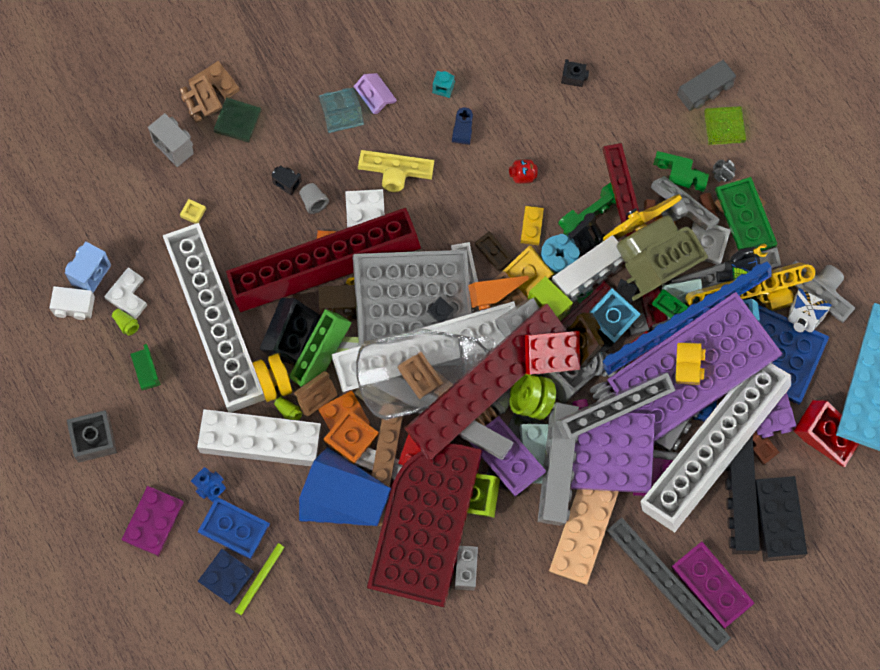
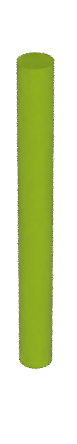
(259, 579)

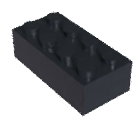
(780, 519)

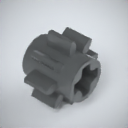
(723, 170)

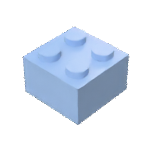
(87, 267)

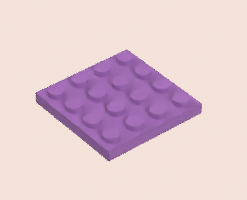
(616, 455)

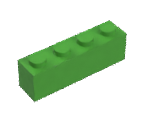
(320, 347)

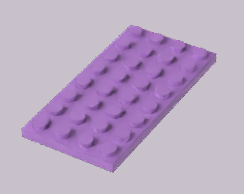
(734, 351)

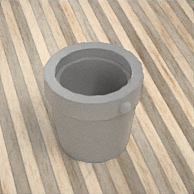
(313, 198)

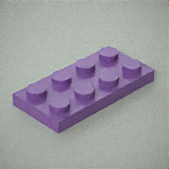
(519, 465)

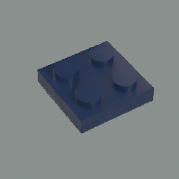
(226, 576)

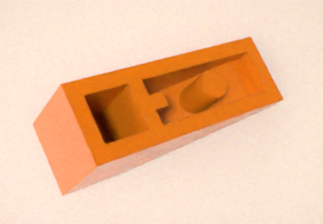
(490, 292)

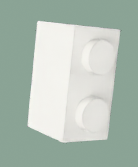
(72, 303)

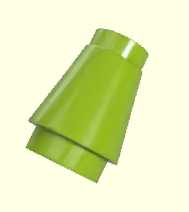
(125, 322)
(288, 409)

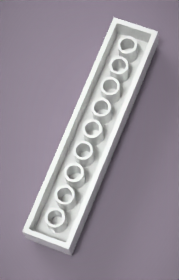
(214, 318)
(714, 446)

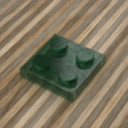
(237, 120)

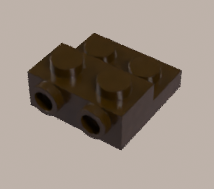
(589, 338)

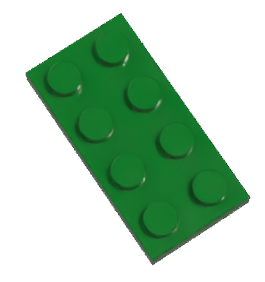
(745, 214)

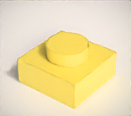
(192, 211)

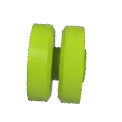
(533, 396)

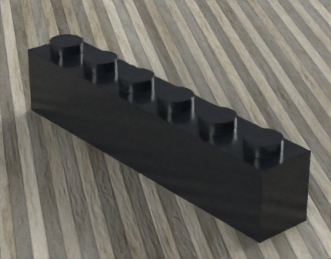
(742, 502)

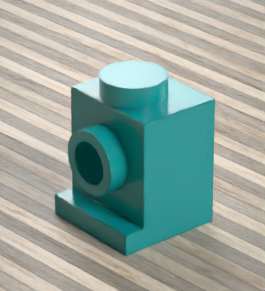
(443, 80)

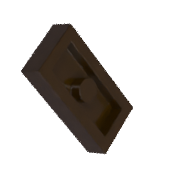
(494, 251)

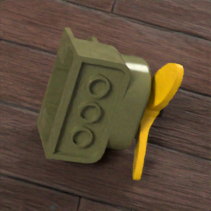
(658, 249)

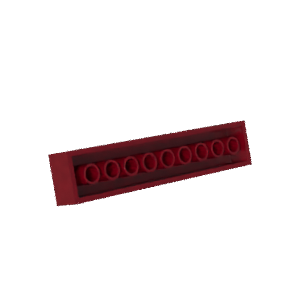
(319, 259)

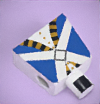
(807, 311)

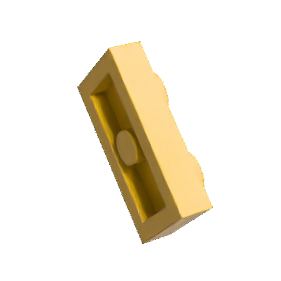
(532, 225)

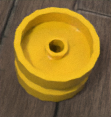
(272, 377)

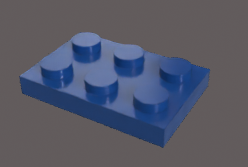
(233, 528)

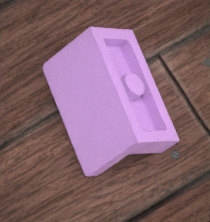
(374, 92)

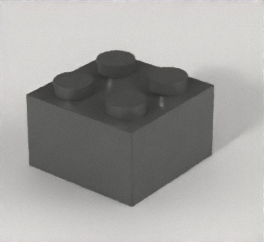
(91, 436)

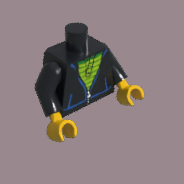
(741, 263)

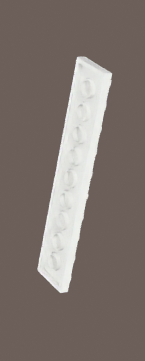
(470, 325)

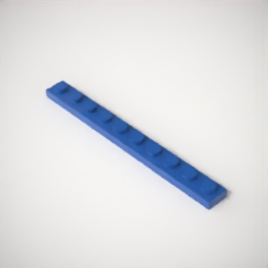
(663, 331)

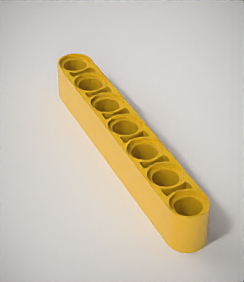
(776, 283)

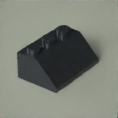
(289, 330)

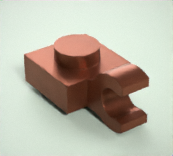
(763, 449)

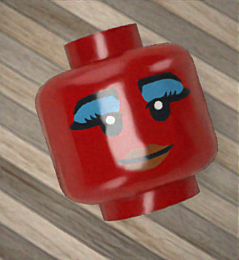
(523, 171)

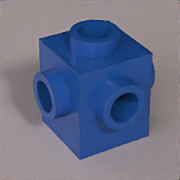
(208, 484)

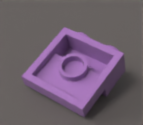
(779, 419)

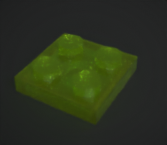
(725, 125)

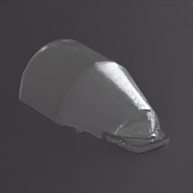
(387, 390)

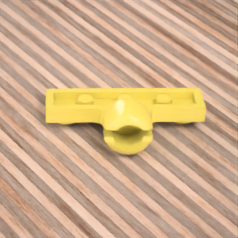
(395, 168)

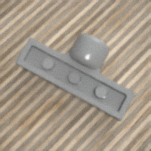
(686, 206)
(825, 287)

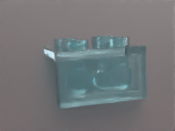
(341, 110)

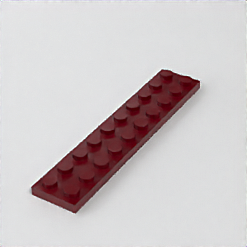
(479, 386)

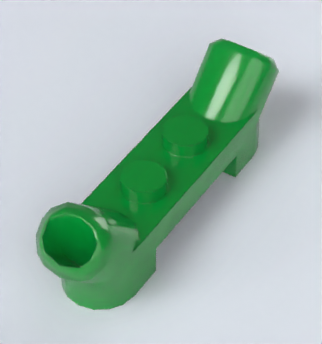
(572, 219)

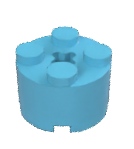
(561, 246)

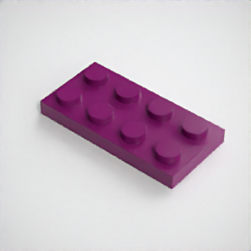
(712, 585)

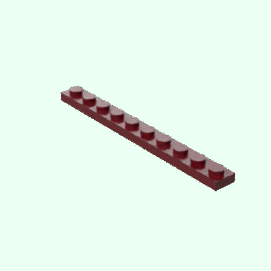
(625, 203)

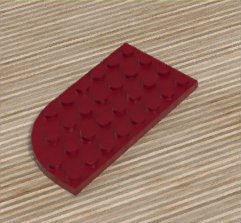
(425, 525)

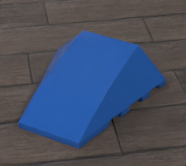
(341, 493)

